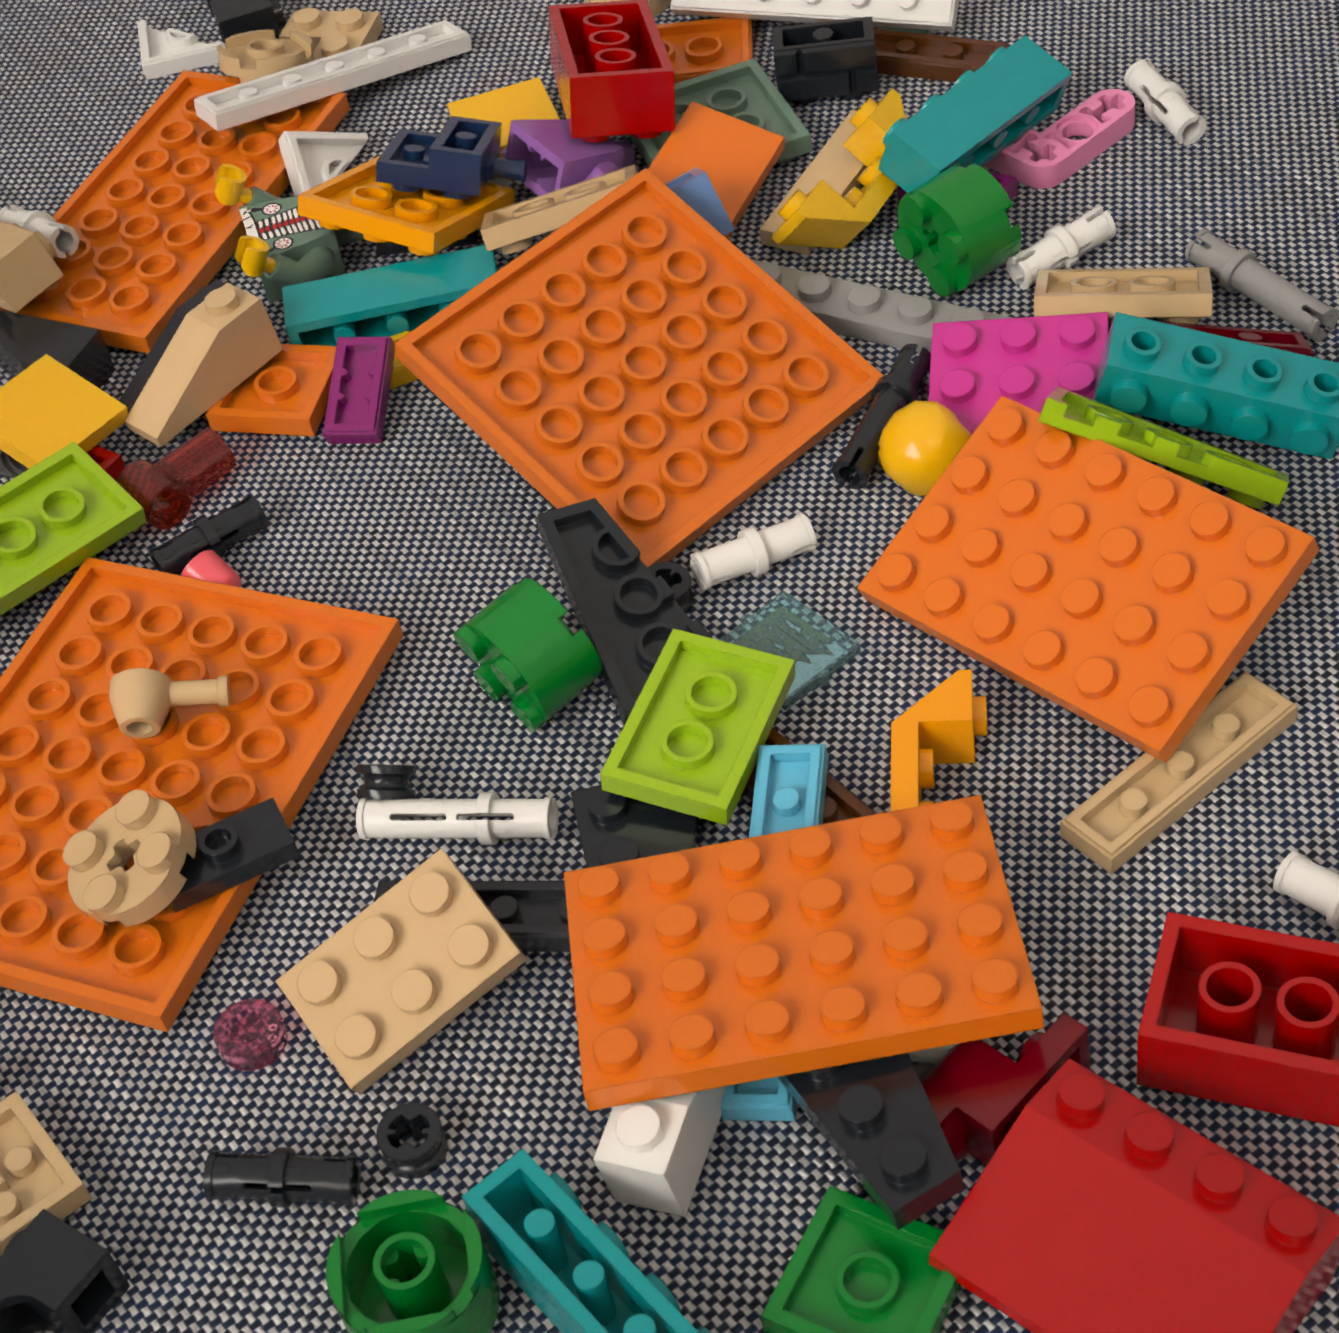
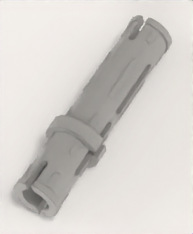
(1243, 273)

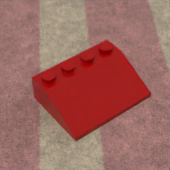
(1133, 1224)

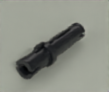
(888, 396)

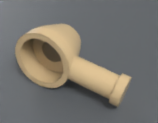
(145, 696)

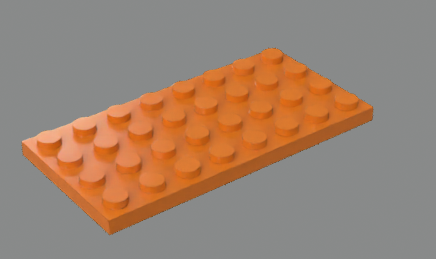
(153, 215)

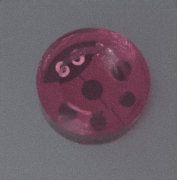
(250, 1034)

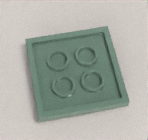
(744, 94)

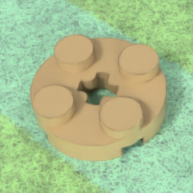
(260, 54)
(97, 858)

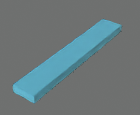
(785, 798)

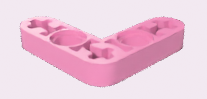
(1051, 158)

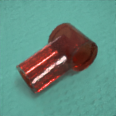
(171, 482)

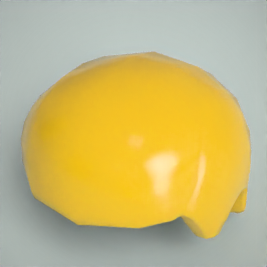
(920, 445)

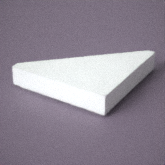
(173, 51)
(318, 156)

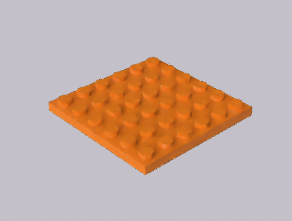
(640, 368)

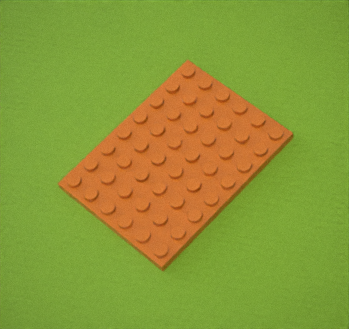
(63, 762)

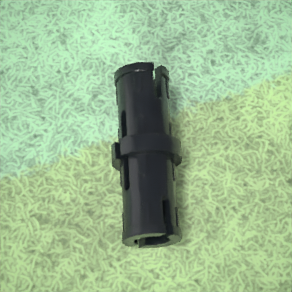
(210, 534)
(282, 1177)

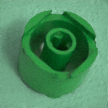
(956, 228)
(529, 652)
(413, 1269)

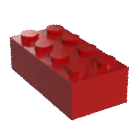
(611, 70)
(1243, 1019)

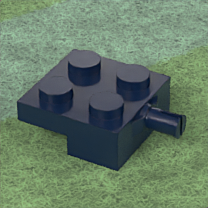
(453, 161)

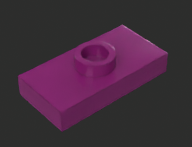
(359, 390)

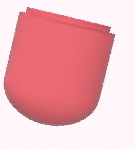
(212, 568)

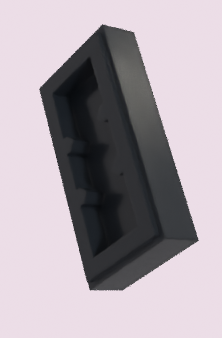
(235, 852)

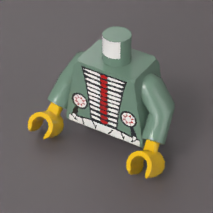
(278, 241)

